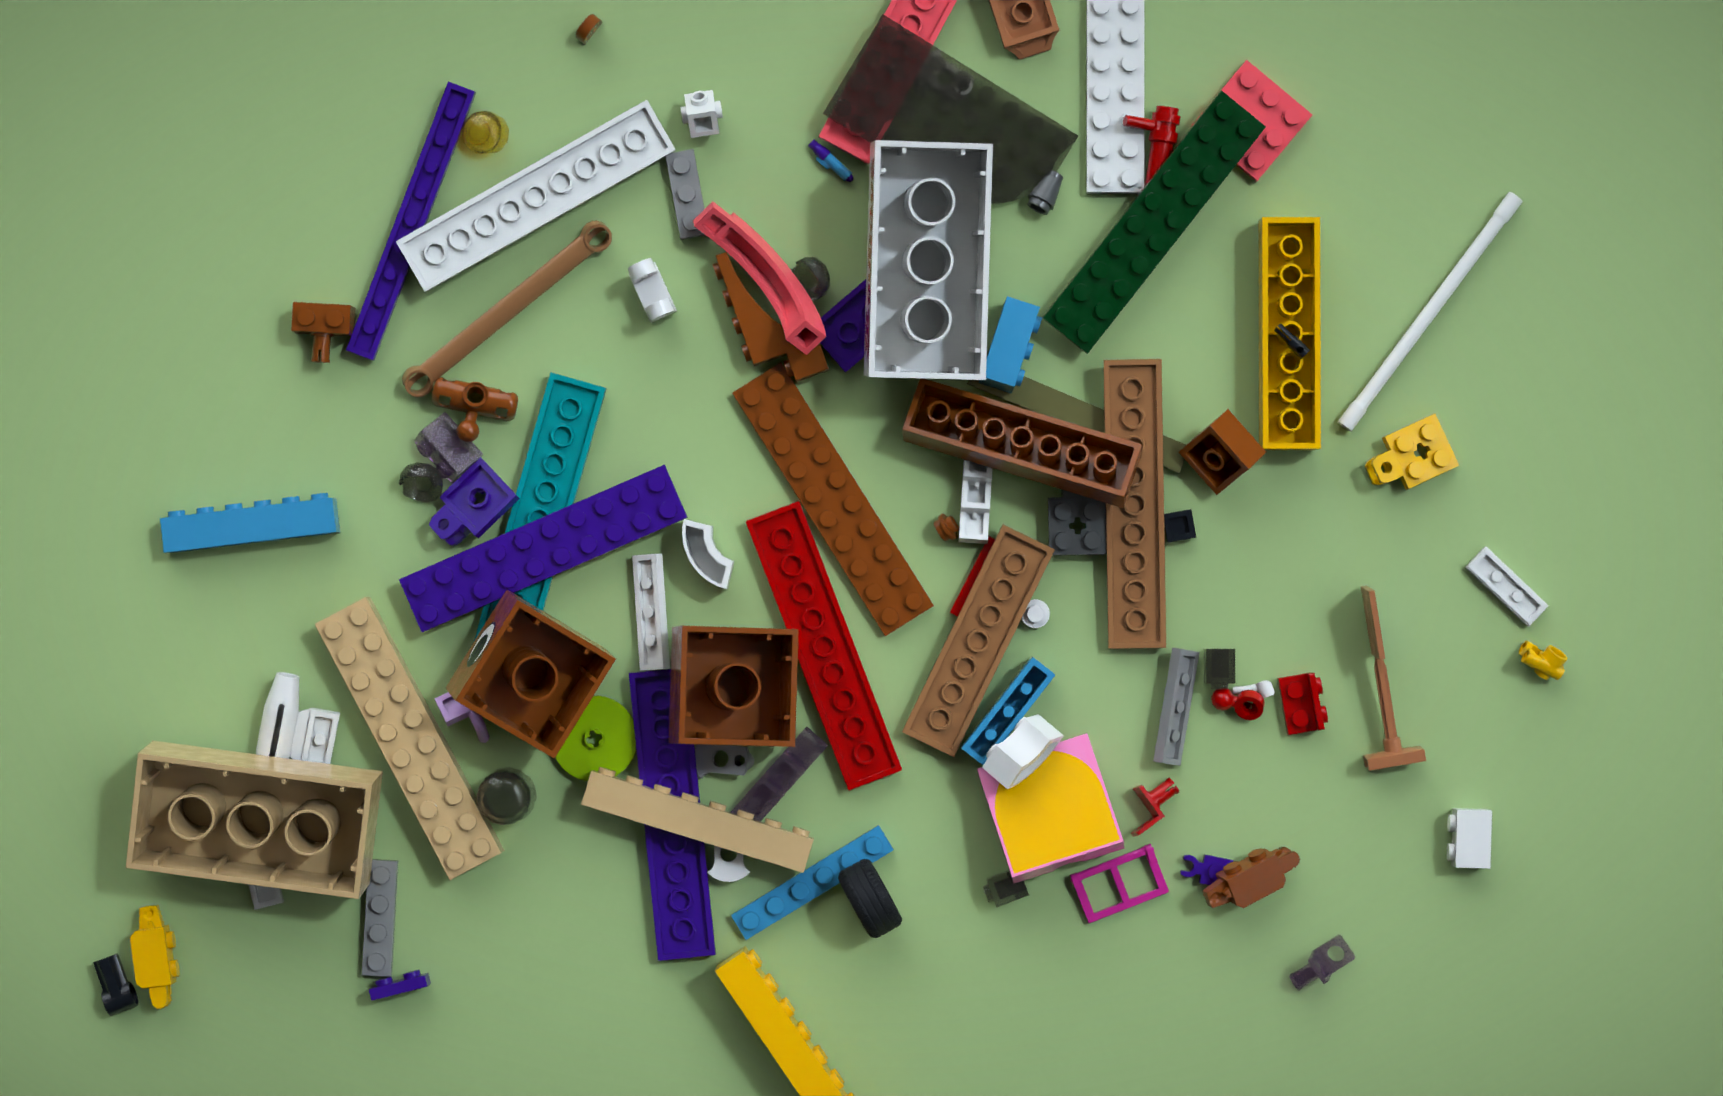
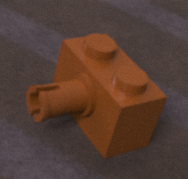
(322, 323)

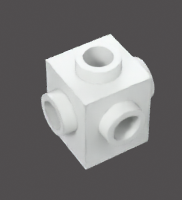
(701, 113)

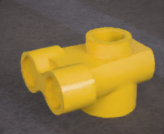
(1546, 663)

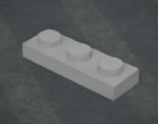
(685, 191)

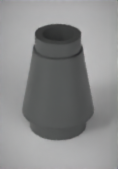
(1044, 195)

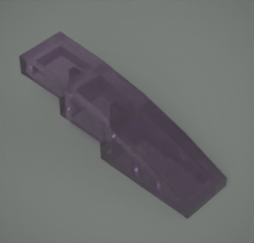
(782, 775)

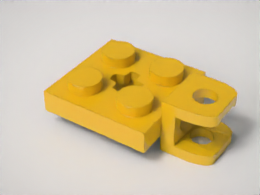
(1401, 460)

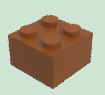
(1222, 452)

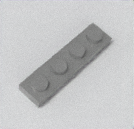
(1176, 706)
(380, 919)

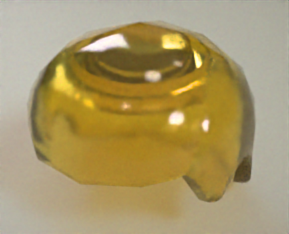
(485, 132)

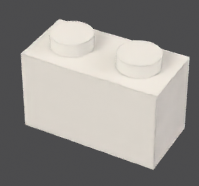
(1470, 838)

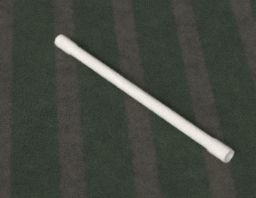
(1500, 217)

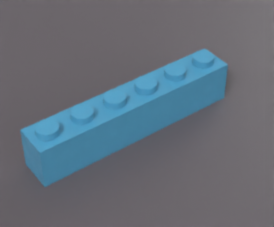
(251, 524)

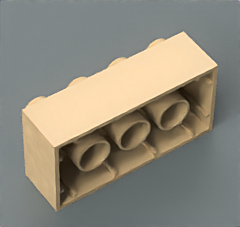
(254, 819)

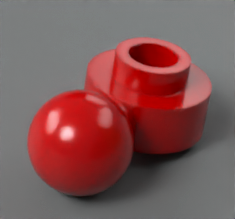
(1224, 699)

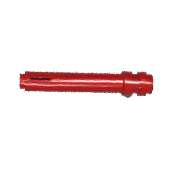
(1162, 134)

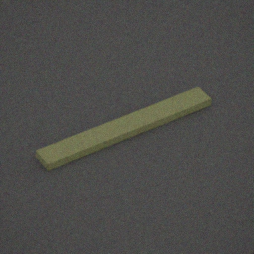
(1061, 406)

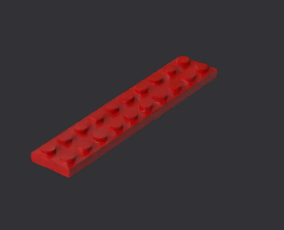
(824, 645)

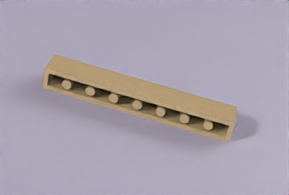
(696, 820)

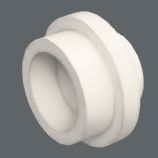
(1036, 614)

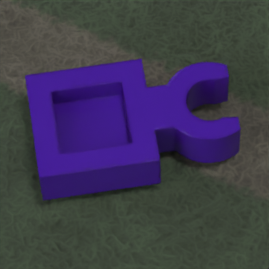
(1206, 869)

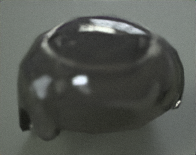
(813, 276)
(421, 482)

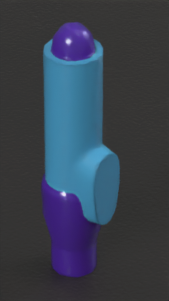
(827, 160)

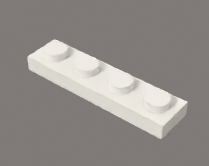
(651, 612)

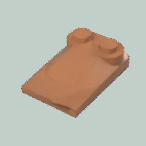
(1025, 25)

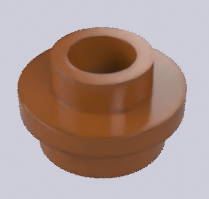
(946, 527)

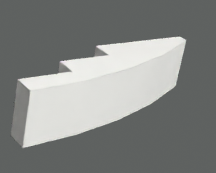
(975, 503)

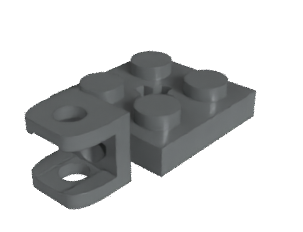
(1064, 511)

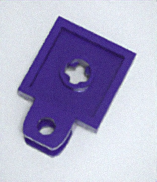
(461, 515)

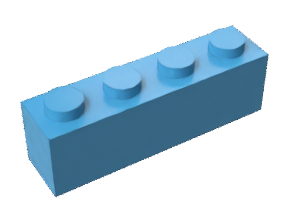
(1008, 709)

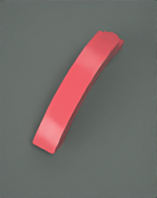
(780, 285)

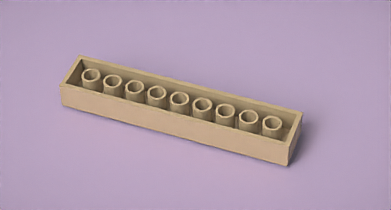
(409, 737)

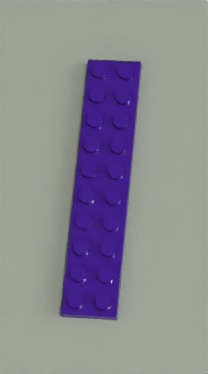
(543, 548)
(674, 861)

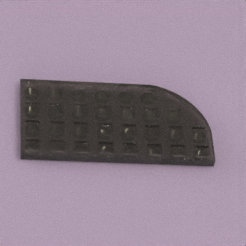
(920, 94)

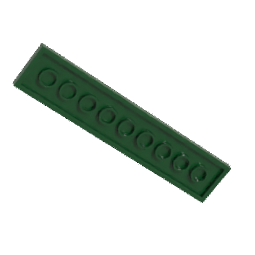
(1153, 222)

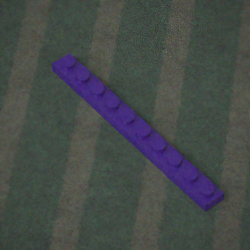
(411, 216)

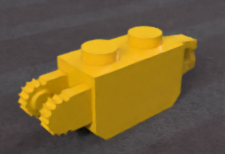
(154, 956)

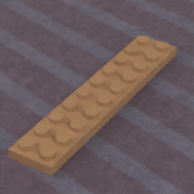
(1137, 530)

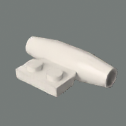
(291, 732)

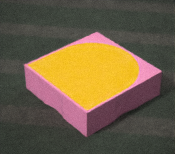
(1054, 813)

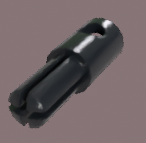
(1295, 344)

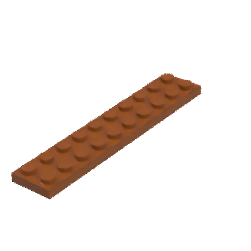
(833, 499)

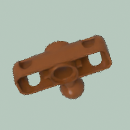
(459, 391)

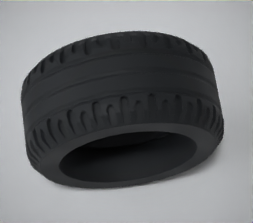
(870, 898)

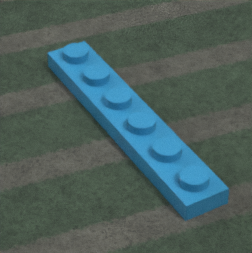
(809, 884)

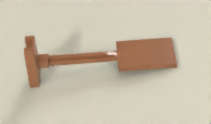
(1393, 752)

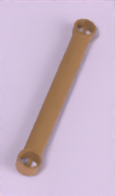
(507, 308)

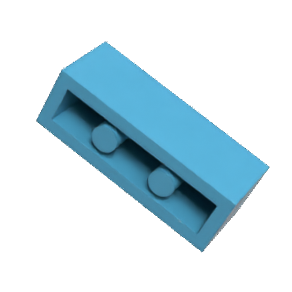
(1011, 344)

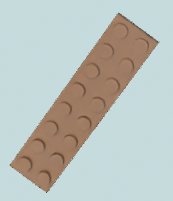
(978, 640)

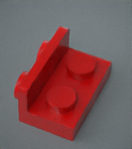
(1302, 703)

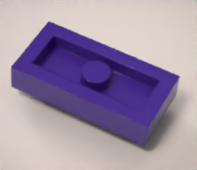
(387, 987)

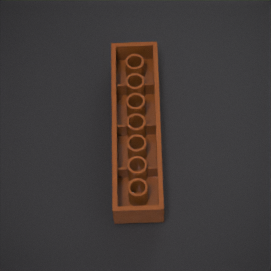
(1022, 442)

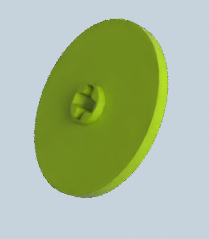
(615, 748)

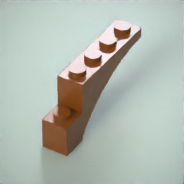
(762, 333)

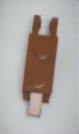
(1251, 878)

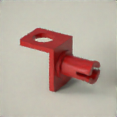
(1152, 801)

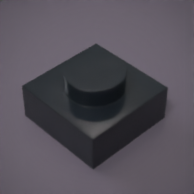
(1179, 525)

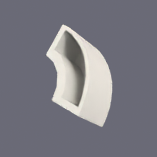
(704, 555)
(1022, 751)

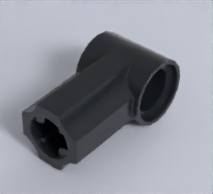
(117, 992)

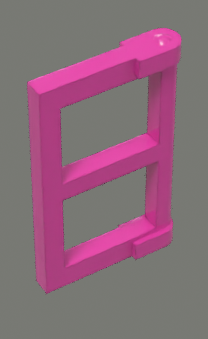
(1112, 864)

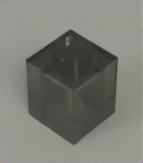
(1219, 667)
(1003, 890)

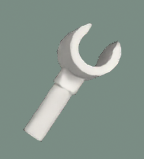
(1264, 687)

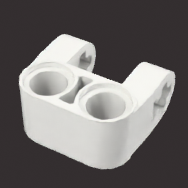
(651, 290)

